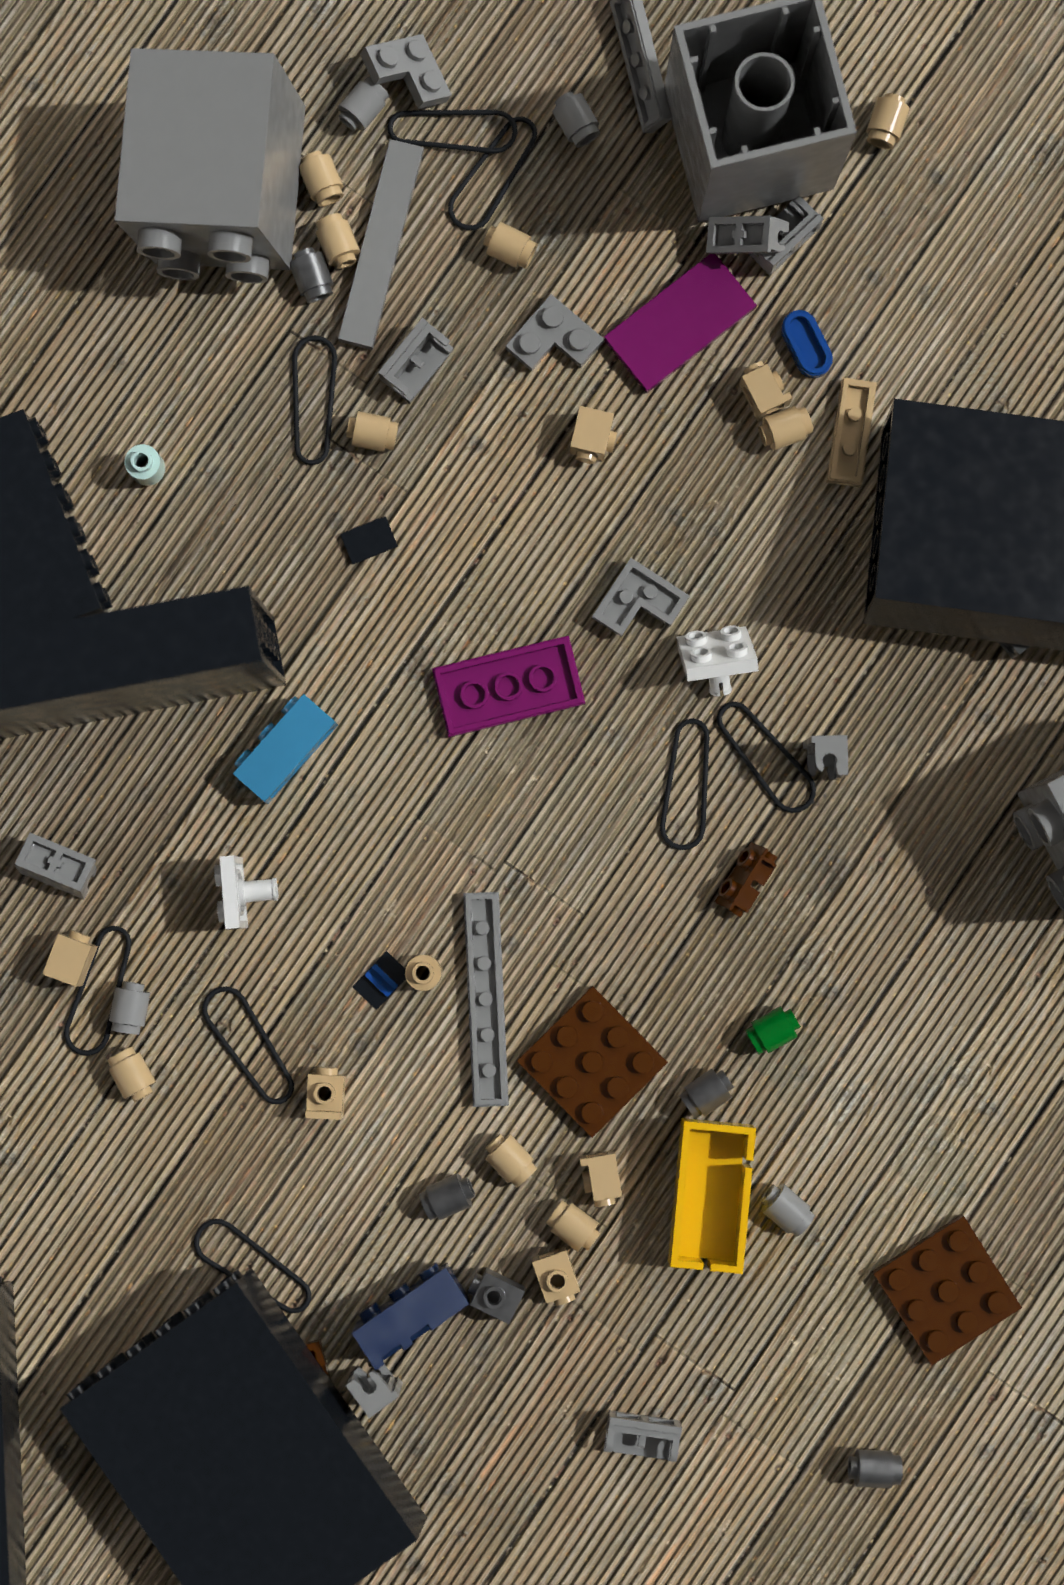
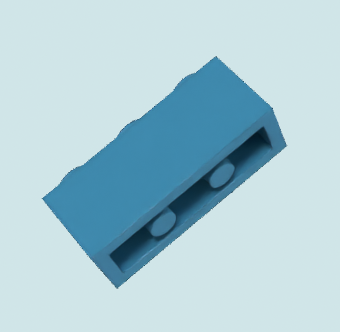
(284, 748)

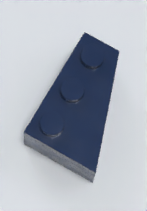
(409, 1313)

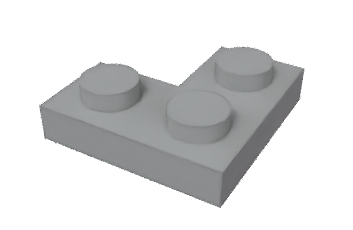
(410, 60)
(550, 327)
(637, 589)

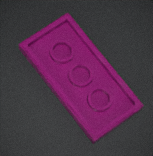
(680, 322)
(508, 686)

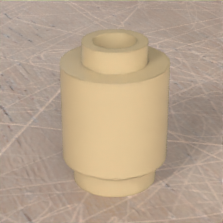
(887, 121)
(321, 178)
(337, 241)
(510, 245)
(785, 427)
(372, 431)
(435, 972)
(131, 1074)
(510, 1159)
(573, 1226)

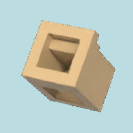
(764, 390)
(325, 1109)
(601, 1178)

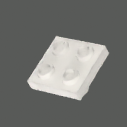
(717, 656)
(238, 892)

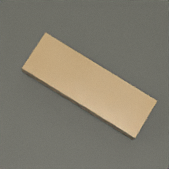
(851, 432)

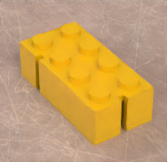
(711, 1195)

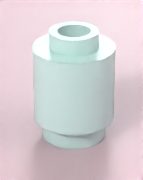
(152, 472)

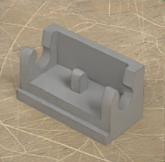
(802, 226)
(745, 234)
(415, 360)
(827, 751)
(56, 865)
(374, 1391)
(642, 1435)

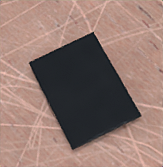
(369, 540)
(381, 980)

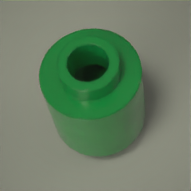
(773, 1030)

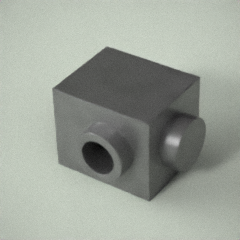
(496, 1295)

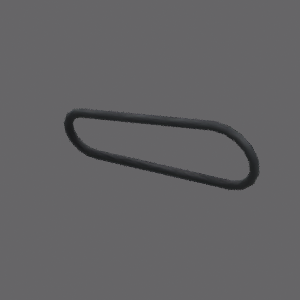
(454, 112)
(507, 183)
(330, 400)
(779, 746)
(669, 784)
(81, 988)
(234, 1055)
(261, 1251)

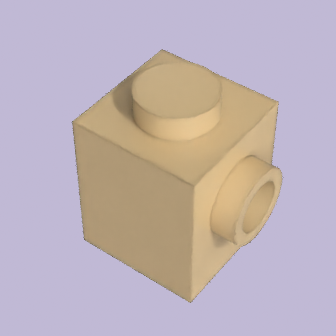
(592, 435)
(70, 958)
(556, 1276)

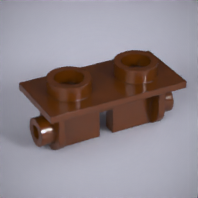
(753, 864)

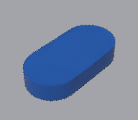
(806, 344)

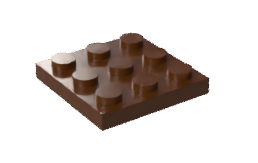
(592, 1061)
(946, 1289)

